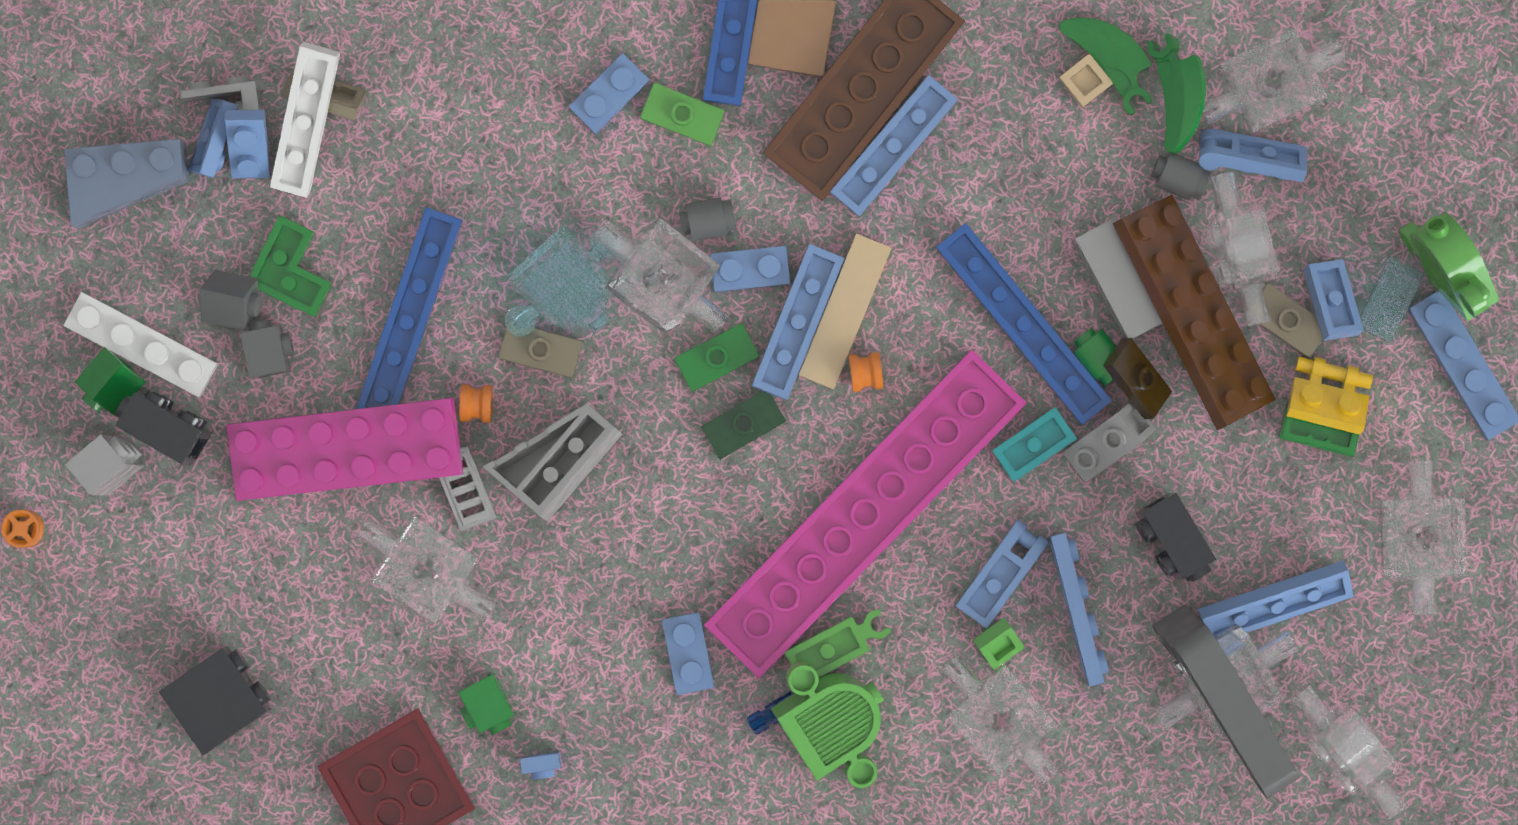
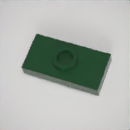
(743, 424)

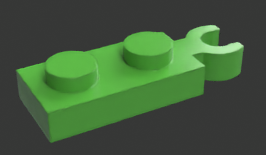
(837, 644)

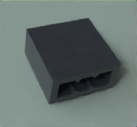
(157, 425)
(1176, 537)
(216, 699)

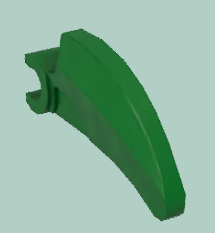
(1114, 52)
(1182, 90)

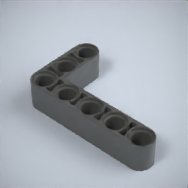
(1228, 699)

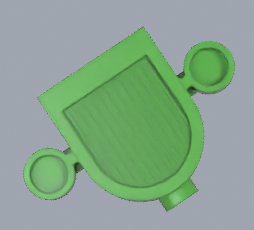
(1451, 263)
(831, 722)

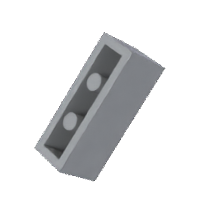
(1117, 280)
(105, 464)

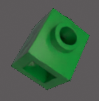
(108, 382)
(486, 706)

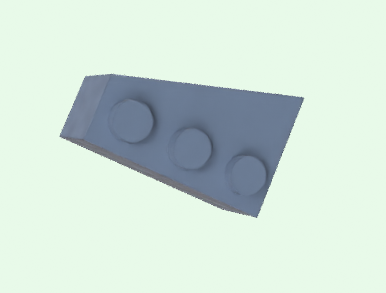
(120, 175)

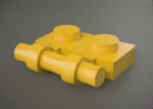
(1326, 404)

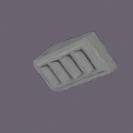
(480, 517)

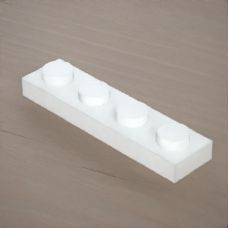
(305, 119)
(140, 344)

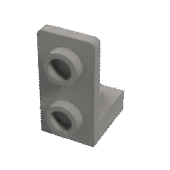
(235, 86)
(1109, 442)

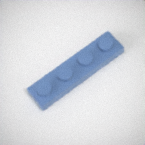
(893, 146)
(797, 322)
(1464, 365)
(1280, 600)
(1082, 624)

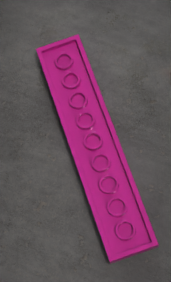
(865, 514)

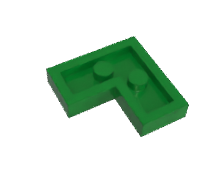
(280, 271)

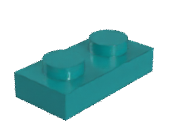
(1034, 444)

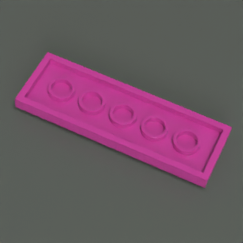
(345, 449)

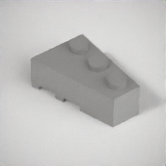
(555, 461)

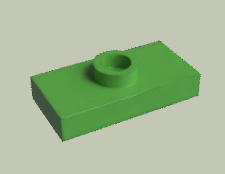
(682, 114)

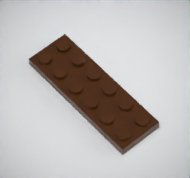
(861, 91)
(1194, 312)

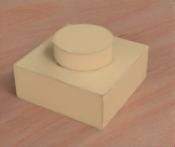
(1085, 80)

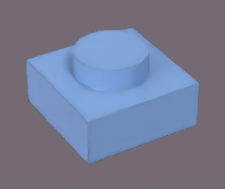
(541, 765)

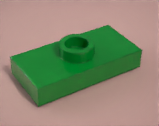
(717, 357)
(1318, 436)

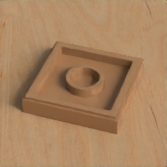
(792, 35)

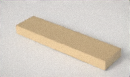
(844, 311)

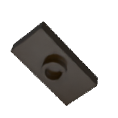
(1137, 378)

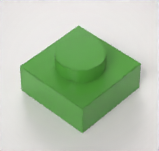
(998, 643)

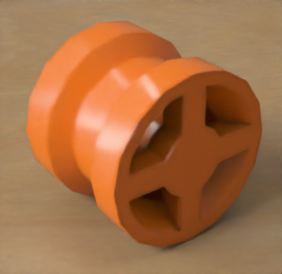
(865, 371)
(476, 403)
(16, 531)

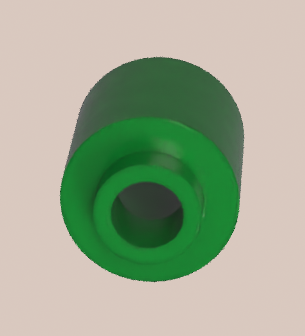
(1093, 353)

